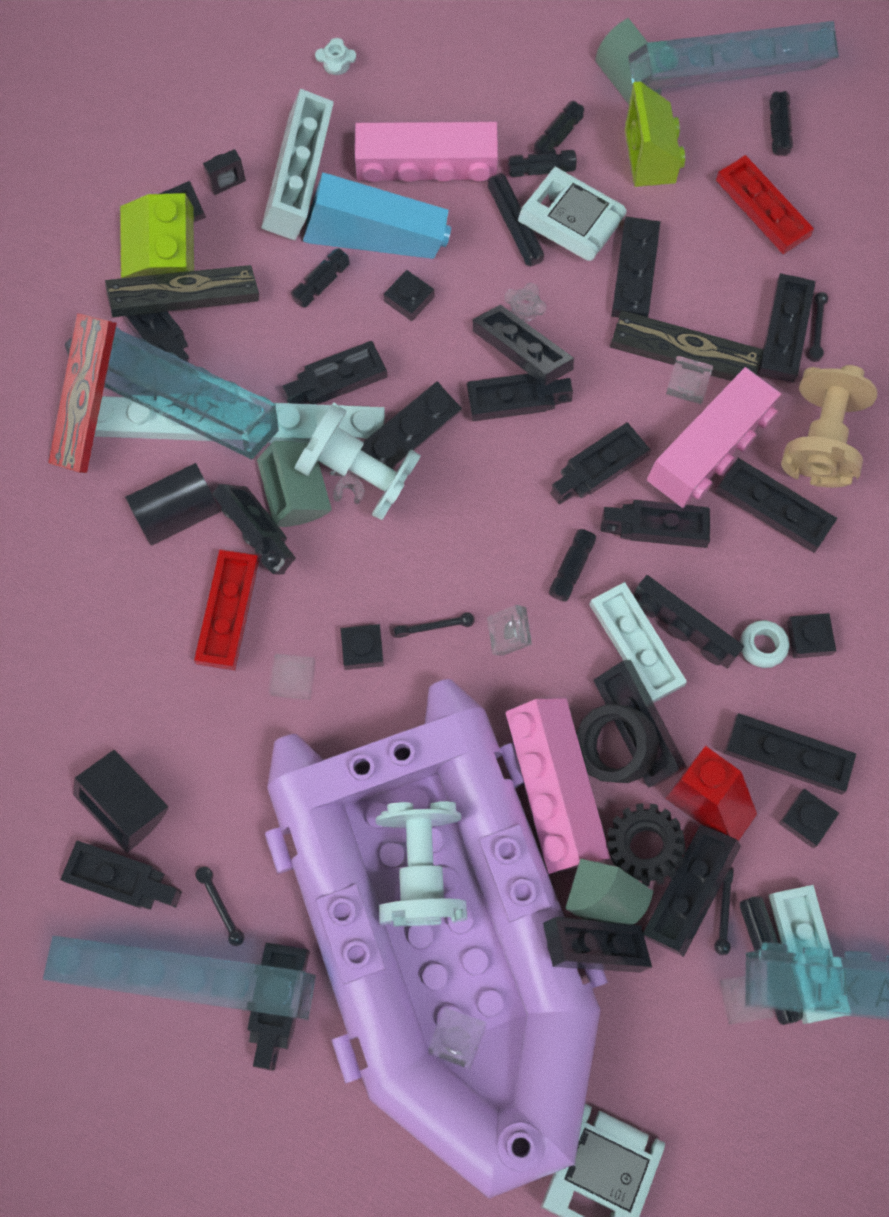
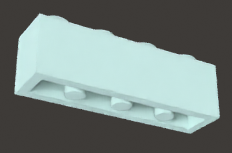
(297, 165)

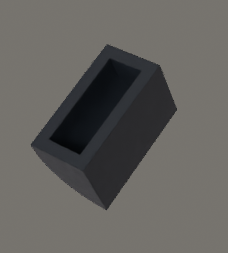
(172, 504)
(119, 800)

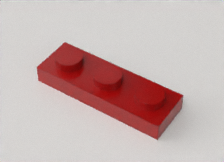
(764, 204)
(227, 610)

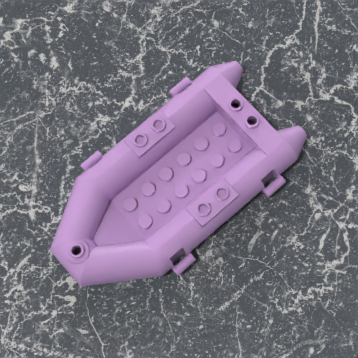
(529, 1081)

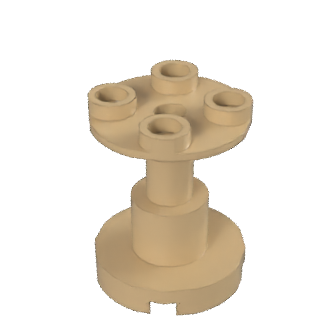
(825, 450)

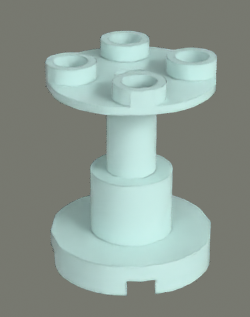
(344, 453)
(421, 881)

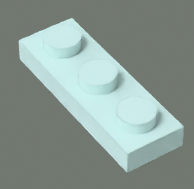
(637, 641)
(800, 926)

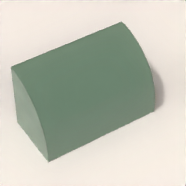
(614, 53)
(290, 494)
(607, 894)

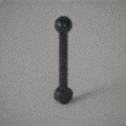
(816, 352)
(466, 620)
(205, 876)
(723, 946)

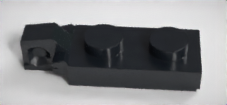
(160, 331)
(336, 375)
(515, 396)
(600, 463)
(659, 523)
(256, 525)
(117, 877)
(274, 1031)

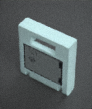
(577, 218)
(606, 1169)

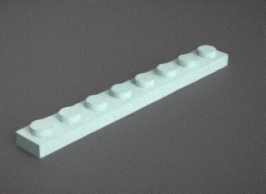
(296, 422)

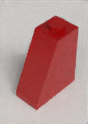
(714, 794)

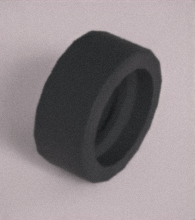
(646, 743)

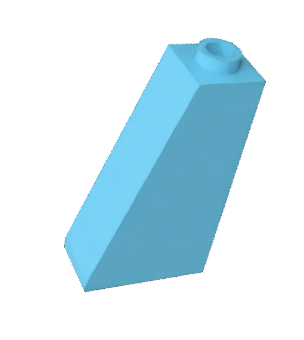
(374, 220)

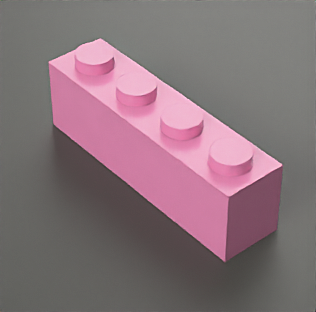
(426, 151)
(714, 437)
(557, 784)

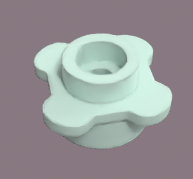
(336, 57)

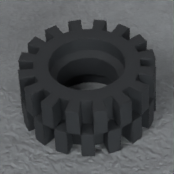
(647, 820)

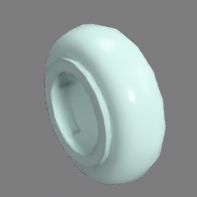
(775, 633)

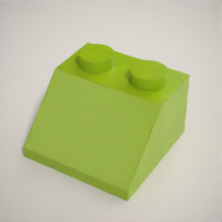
(652, 138)
(157, 235)

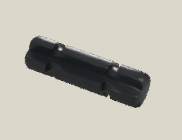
(781, 123)
(560, 128)
(541, 163)
(320, 277)
(572, 565)

